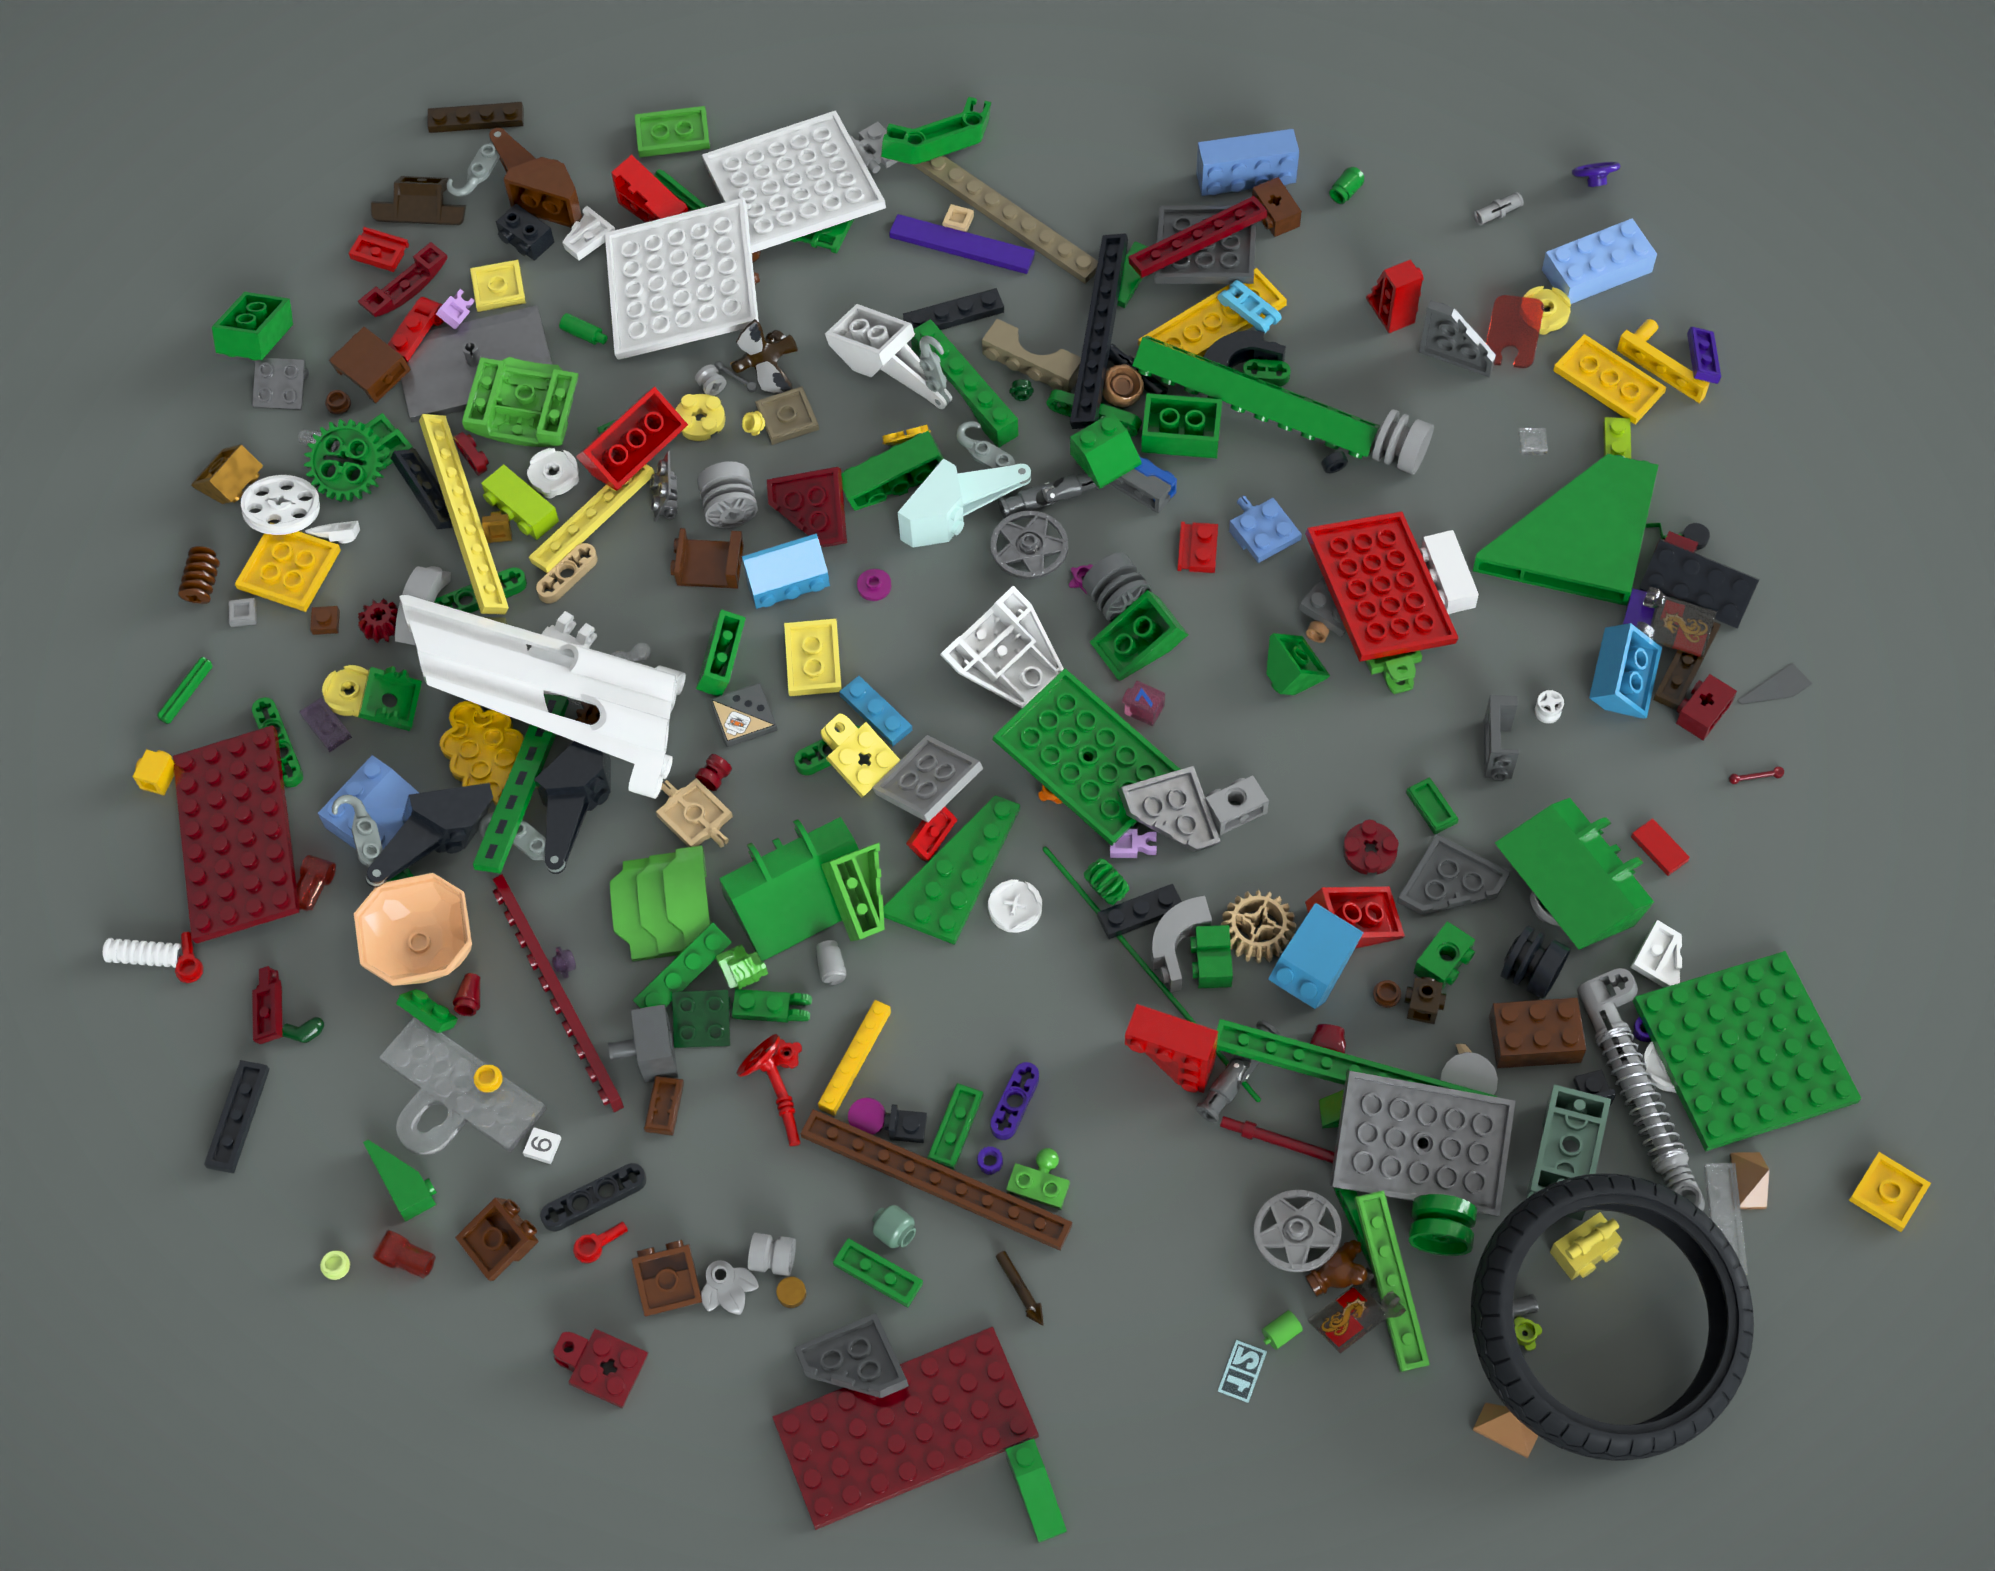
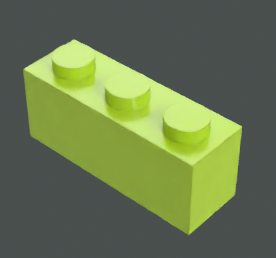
(520, 501)

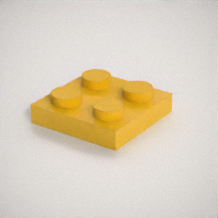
(1889, 1192)

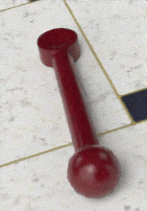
(1778, 772)

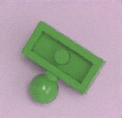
(1039, 1184)

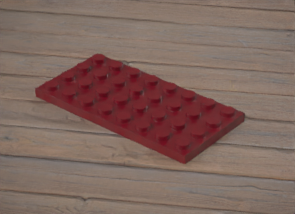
(235, 834)
(869, 1449)

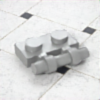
(872, 139)

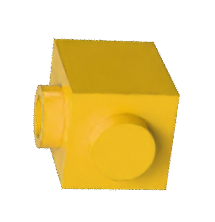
(154, 771)

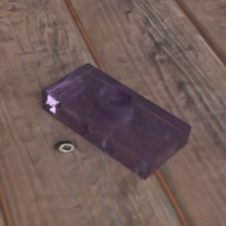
(325, 724)

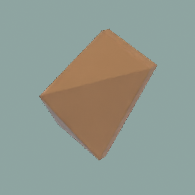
(1751, 1179)
(1504, 1428)

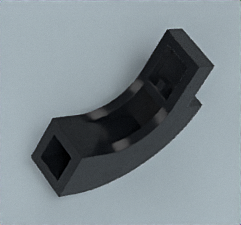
(1242, 347)

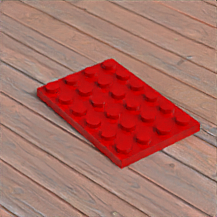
(1381, 586)

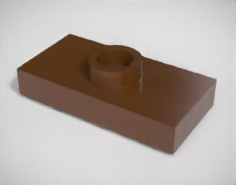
(664, 1105)

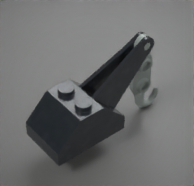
(568, 788)
(431, 821)

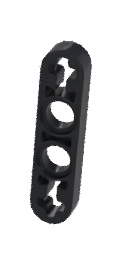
(591, 1192)

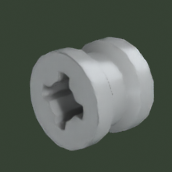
(710, 380)

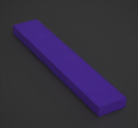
(962, 244)

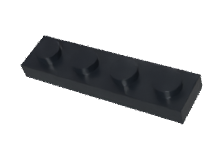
(958, 310)
(423, 486)
(237, 1116)

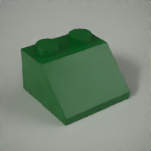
(1104, 450)

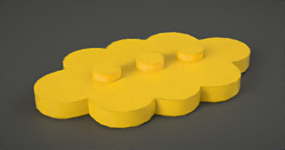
(480, 746)

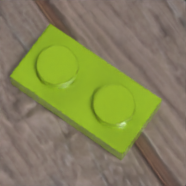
(1617, 436)

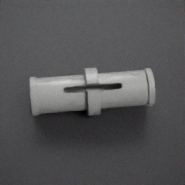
(1511, 202)

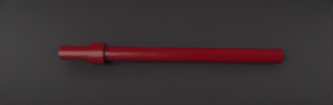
(1250, 1131)

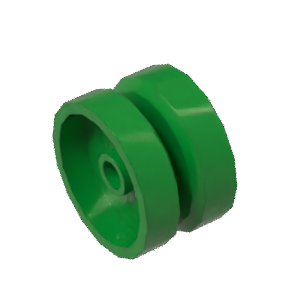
(1442, 1225)

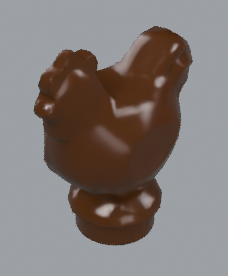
(1338, 1270)

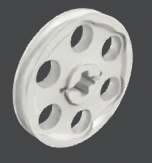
(271, 506)

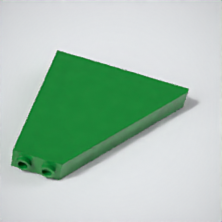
(1582, 536)

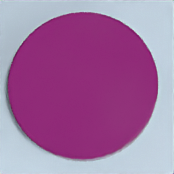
(874, 584)
(867, 1115)

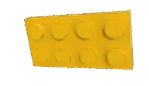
(1609, 379)

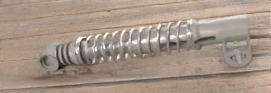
(1633, 1078)

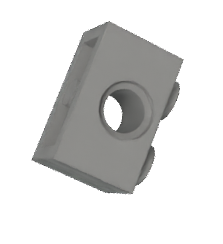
(1229, 816)

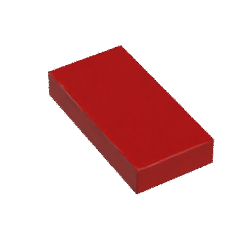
(1660, 847)

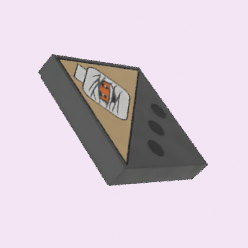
(743, 714)

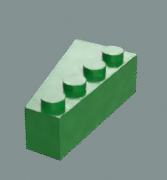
(891, 471)

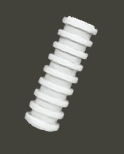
(141, 952)

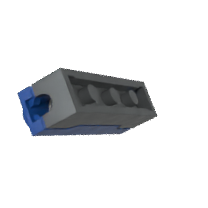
(1148, 485)

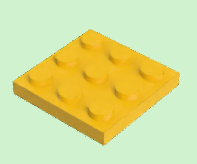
(288, 568)

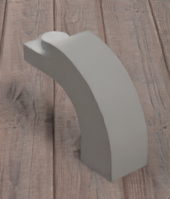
(422, 584)
(1171, 931)

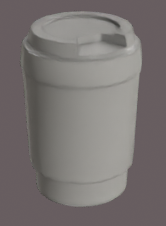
(830, 962)

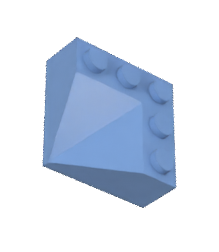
(383, 796)

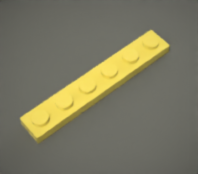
(587, 520)

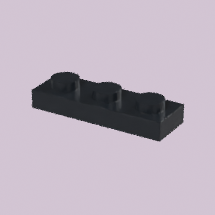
(1138, 911)

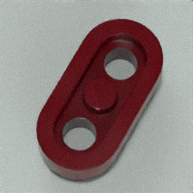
(467, 447)

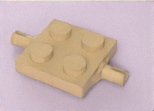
(694, 814)

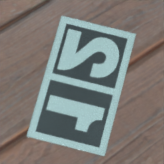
(1242, 1371)

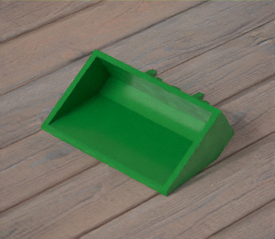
(1577, 873)
(786, 891)

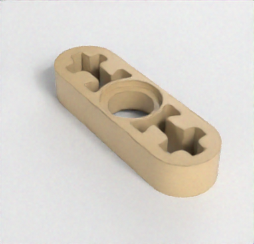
(568, 562)

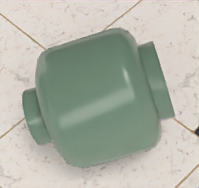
(894, 1226)

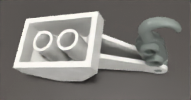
(879, 341)

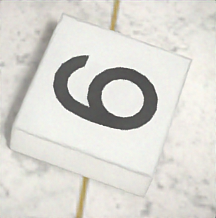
(542, 1145)

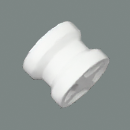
(1551, 700)

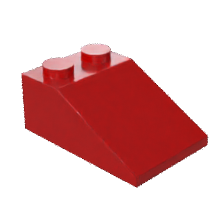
(1365, 908)

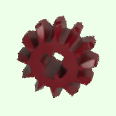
(378, 620)

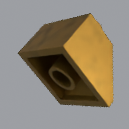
(228, 475)

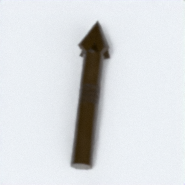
(1034, 1309)

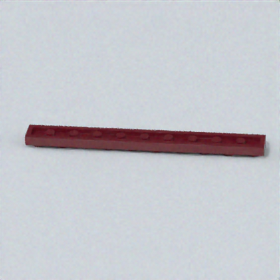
(560, 1002)

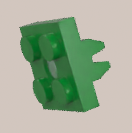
(399, 685)

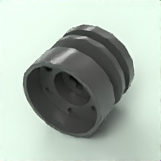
(1114, 584)

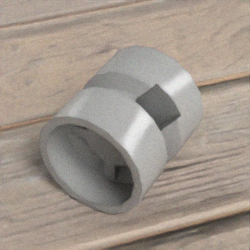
(772, 1254)

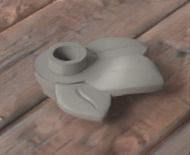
(729, 1291)

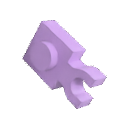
(455, 309)
(1131, 844)

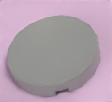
(1471, 1071)

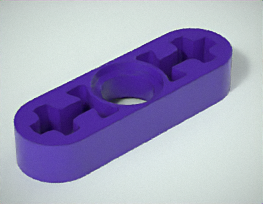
(999, 1115)

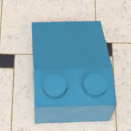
(1316, 956)

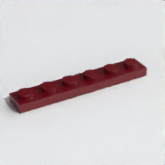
(1197, 236)

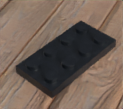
(1700, 582)

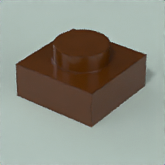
(325, 620)

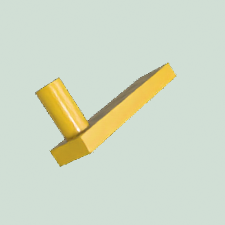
(1638, 350)

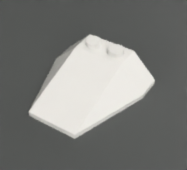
(1006, 651)

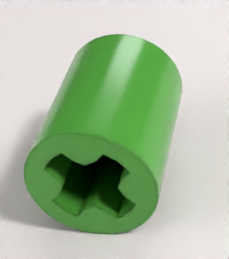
(1281, 1330)

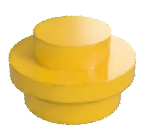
(488, 1078)

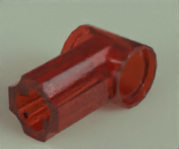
(314, 875)
(398, 1252)

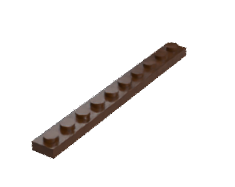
(937, 1179)

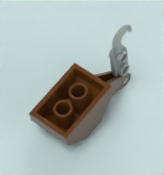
(534, 184)

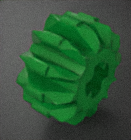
(1106, 881)

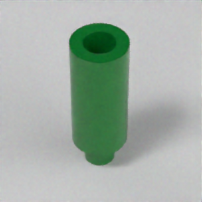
(582, 329)

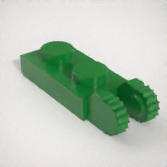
(769, 1006)

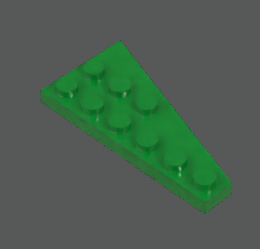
(950, 883)

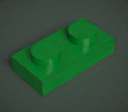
(427, 1011)

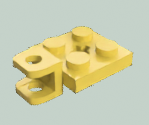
(851, 742)

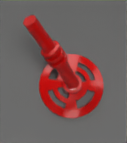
(763, 1060)

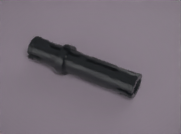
(1151, 384)

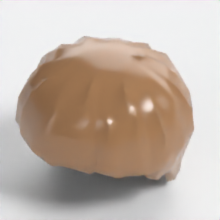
(1122, 386)

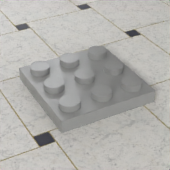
(927, 778)

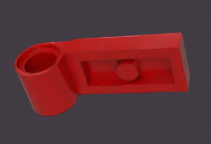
(415, 327)

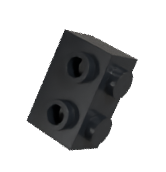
(524, 232)

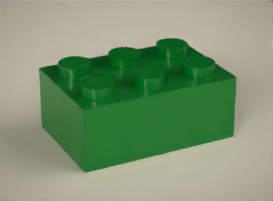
(252, 326)
(1181, 425)

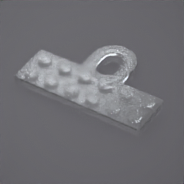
(446, 1078)

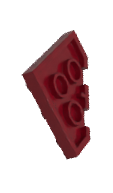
(812, 503)

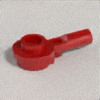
(188, 967)
(589, 1247)

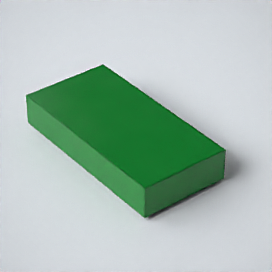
(1432, 806)

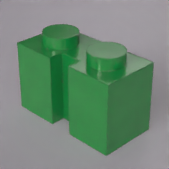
(1213, 956)

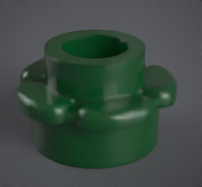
(1021, 390)

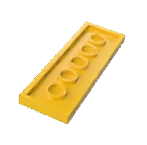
(1210, 320)

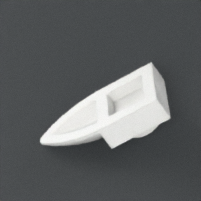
(341, 532)

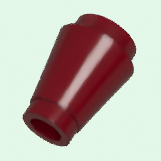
(468, 995)

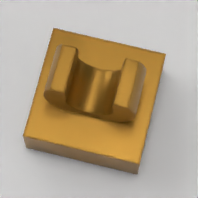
(497, 527)

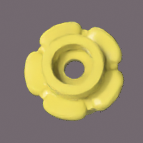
(753, 423)

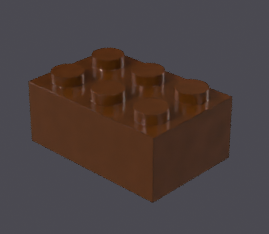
(1537, 1033)

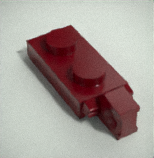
(267, 1007)

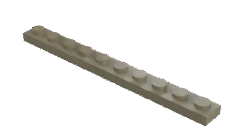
(1010, 217)

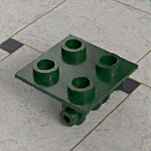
(701, 1018)

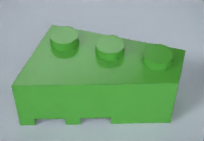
(857, 891)

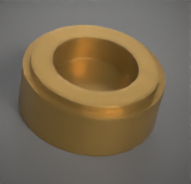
(791, 1292)

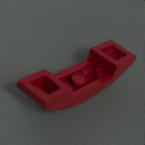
(407, 284)

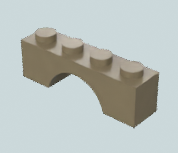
(1056, 369)

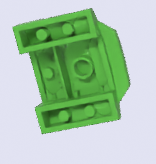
(520, 402)
(661, 902)

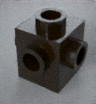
(1424, 1000)

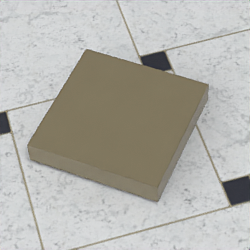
(787, 415)

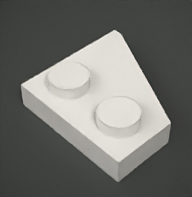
(587, 234)
(1660, 955)

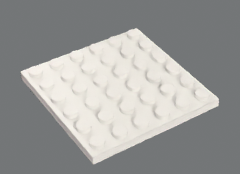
(795, 180)
(681, 279)

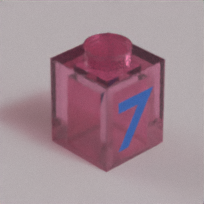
(1144, 703)

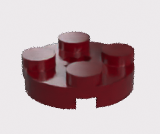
(1370, 833)

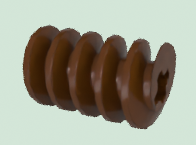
(199, 575)

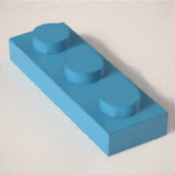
(875, 710)

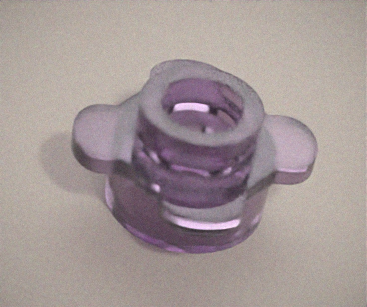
(564, 961)

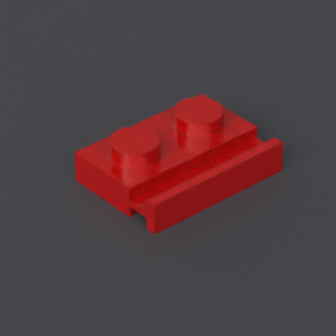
(378, 249)
(1198, 547)

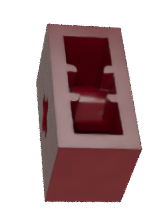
(1705, 707)

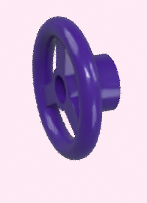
(1597, 172)

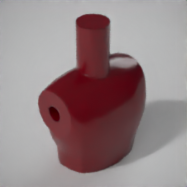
(1329, 1037)

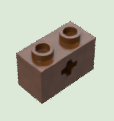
(1281, 208)

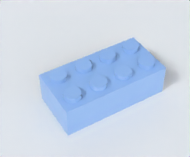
(1599, 261)

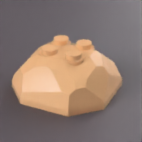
(413, 930)

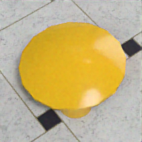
(900, 437)

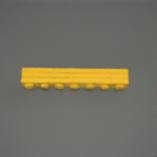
(854, 1057)

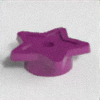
(1078, 574)

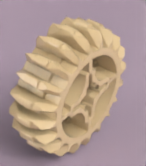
(1278, 936)

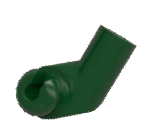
(305, 1032)

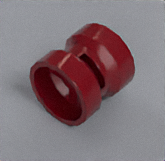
(713, 772)

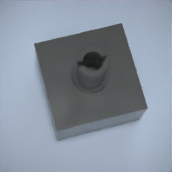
(650, 1044)

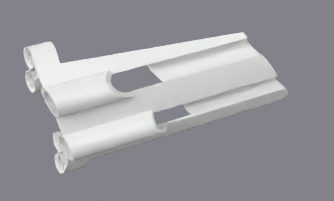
(492, 668)

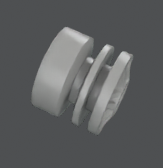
(1399, 440)
(727, 494)

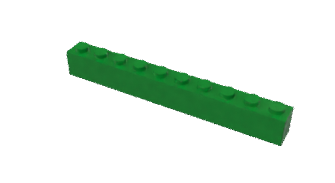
(1256, 396)

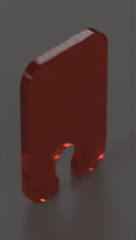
(1517, 324)

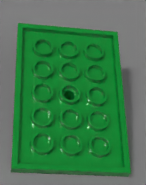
(1082, 752)

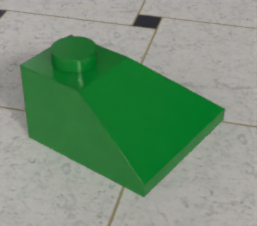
(1293, 664)

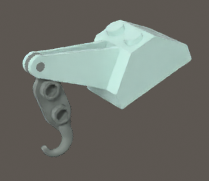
(945, 497)

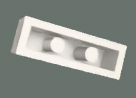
(1449, 571)

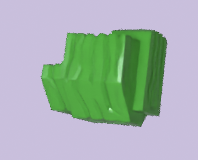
(740, 967)

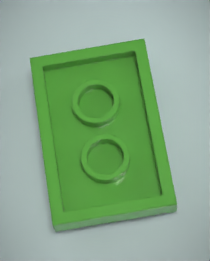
(672, 131)

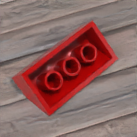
(632, 439)

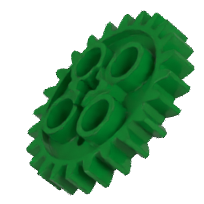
(341, 482)

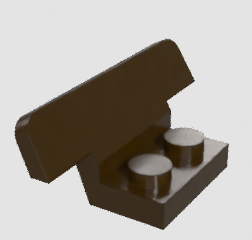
(418, 202)

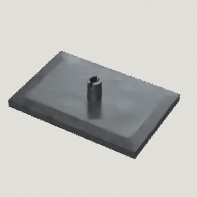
(449, 358)
(1458, 1133)

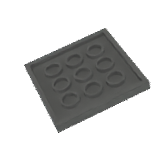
(1216, 264)

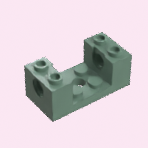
(1571, 1117)

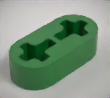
(1267, 371)

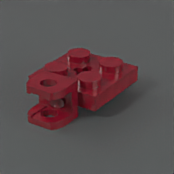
(586, 1364)

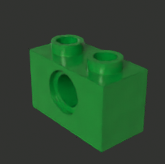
(1449, 942)

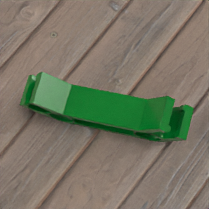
(936, 138)

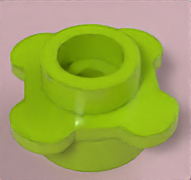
(1533, 1330)

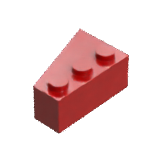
(643, 193)
(1397, 295)

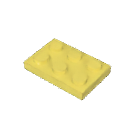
(812, 657)

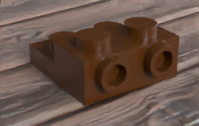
(497, 1237)
(666, 1278)

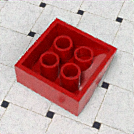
(1176, 1045)

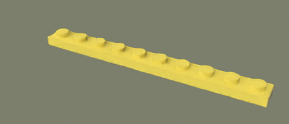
(463, 515)

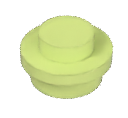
(335, 1265)

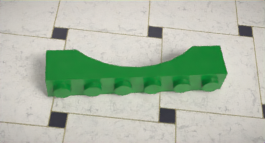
(990, 411)

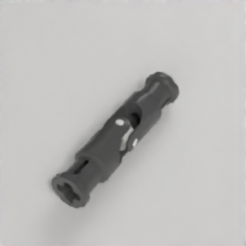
(1063, 488)
(1229, 1081)

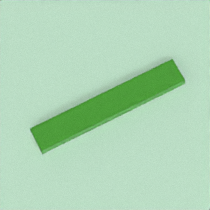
(1391, 1276)

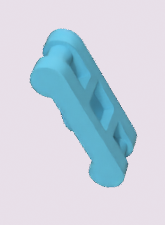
(1249, 306)

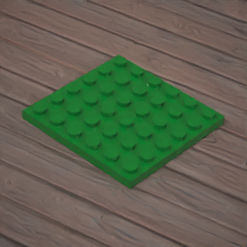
(1746, 1050)

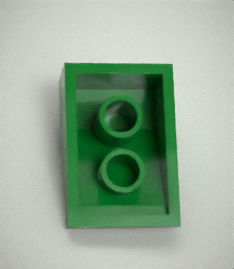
(1138, 636)

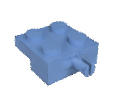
(1263, 529)

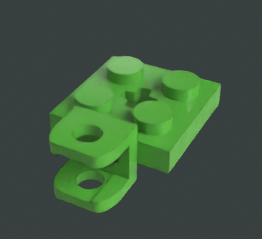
(1397, 669)

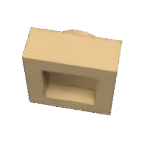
(958, 218)

